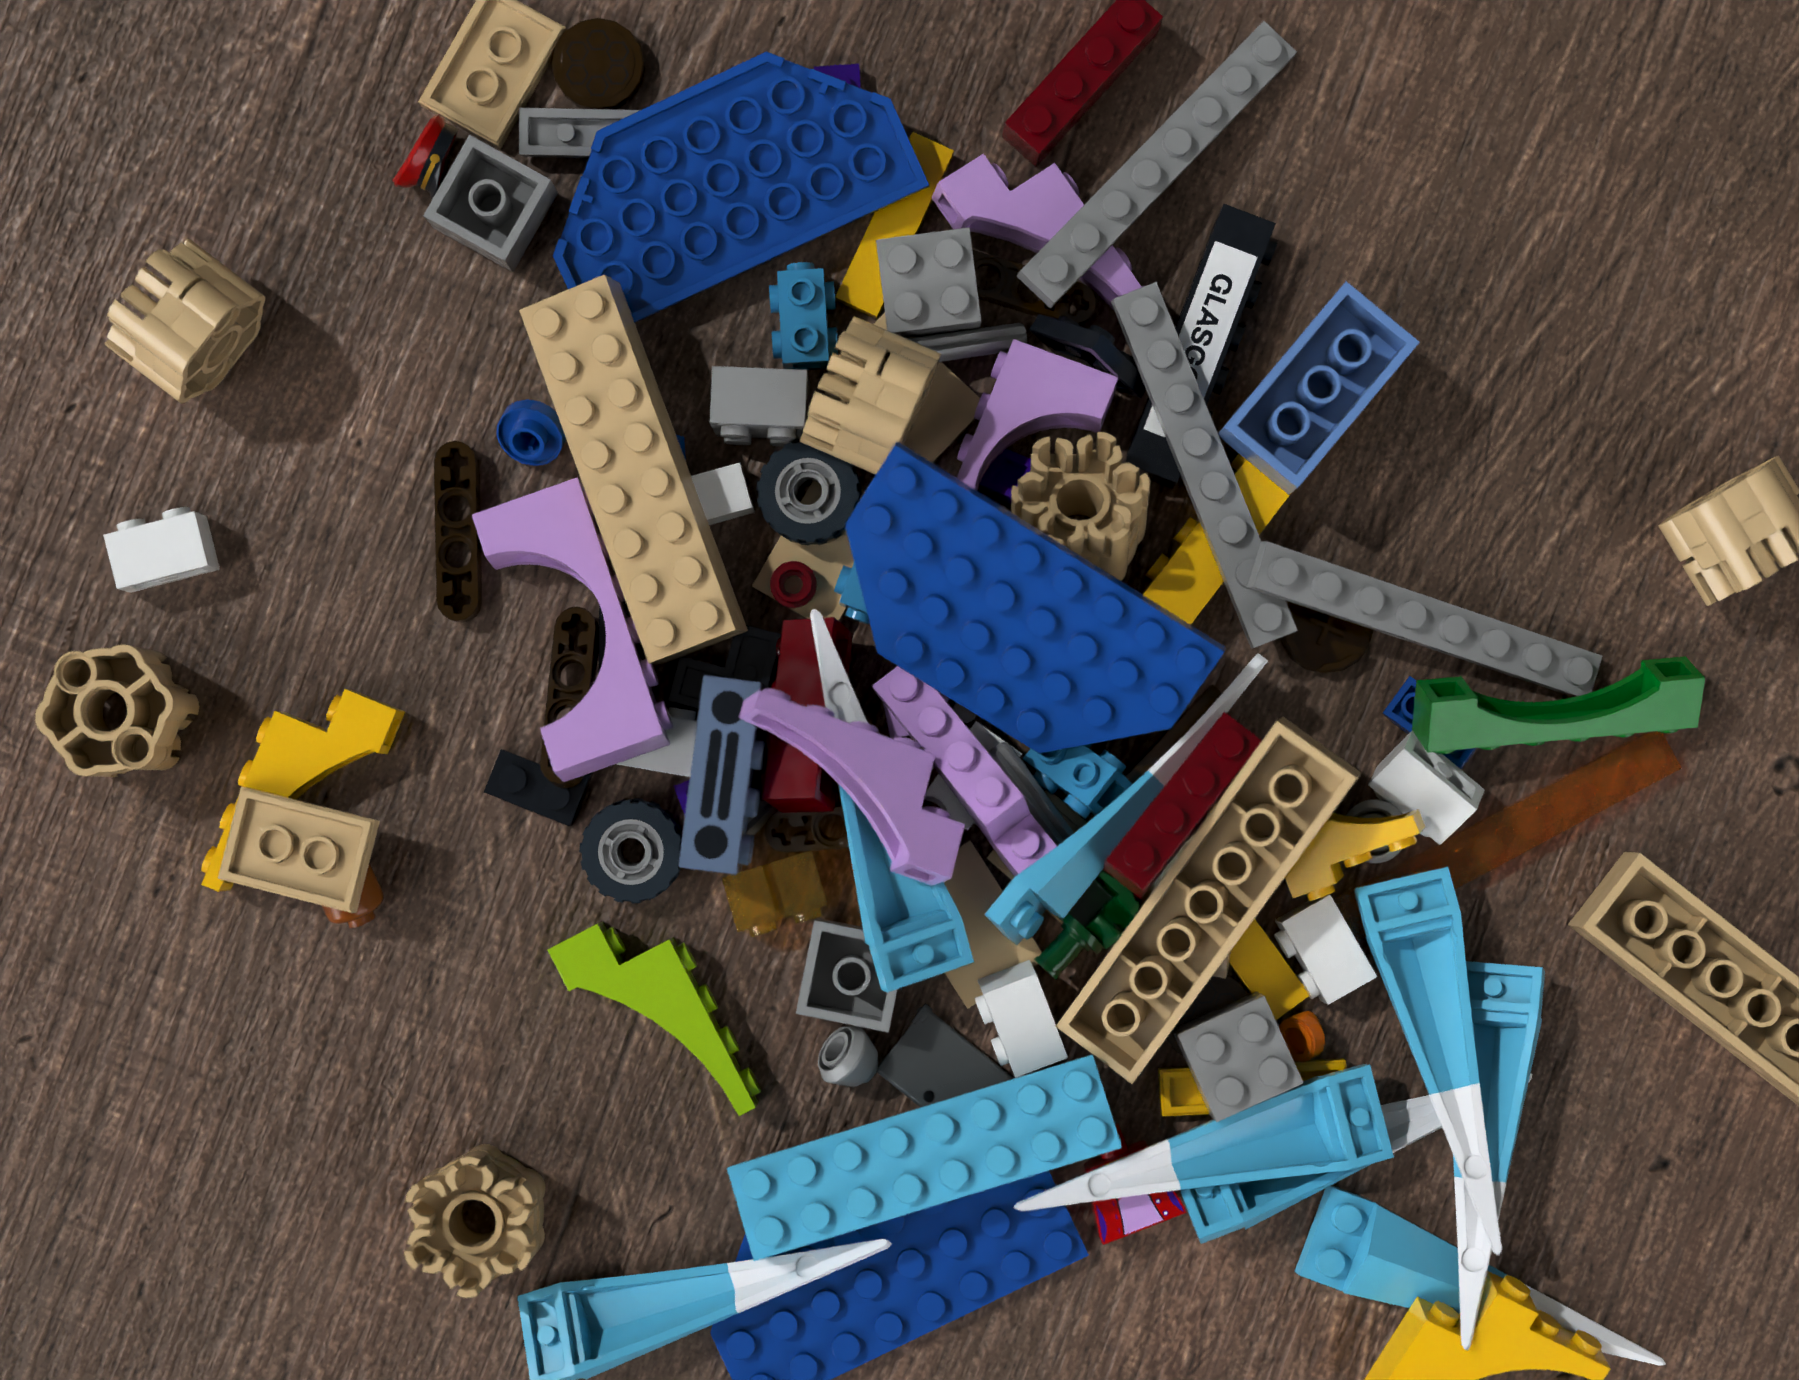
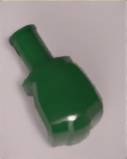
(1091, 923)

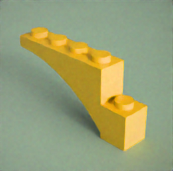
(301, 754)

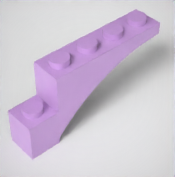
(1026, 216)
(967, 769)
(879, 774)

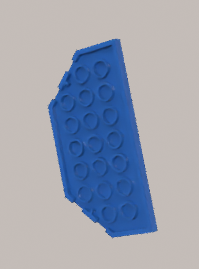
(731, 180)
(1014, 616)
(934, 1272)

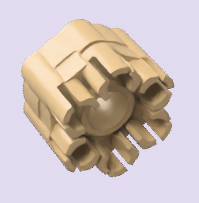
(194, 327)
(871, 396)
(1087, 485)
(1737, 531)
(75, 704)
(444, 1240)

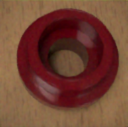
(788, 570)

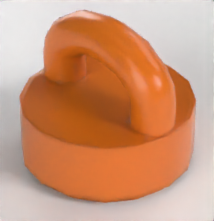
(1303, 1036)

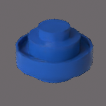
(530, 432)

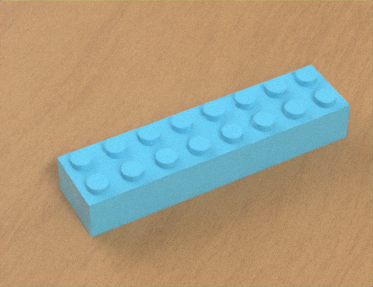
(923, 1157)

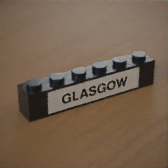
(1209, 324)

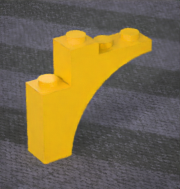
(1348, 841)
(1506, 1338)

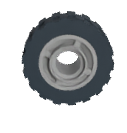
(780, 487)
(604, 858)

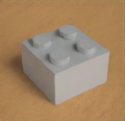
(491, 203)
(929, 283)
(759, 404)
(842, 979)
(1237, 1056)

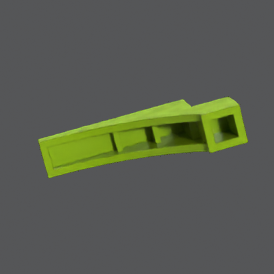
(665, 991)

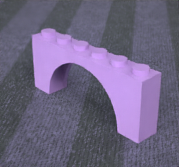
(1030, 396)
(619, 711)

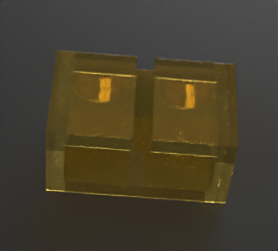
(776, 892)

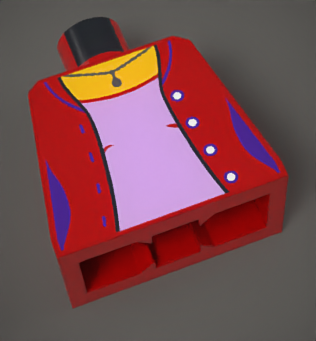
(1130, 1214)

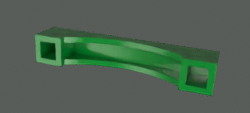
(1656, 697)

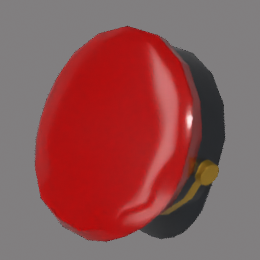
(427, 158)

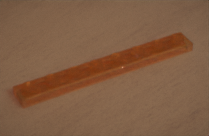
(1534, 817)

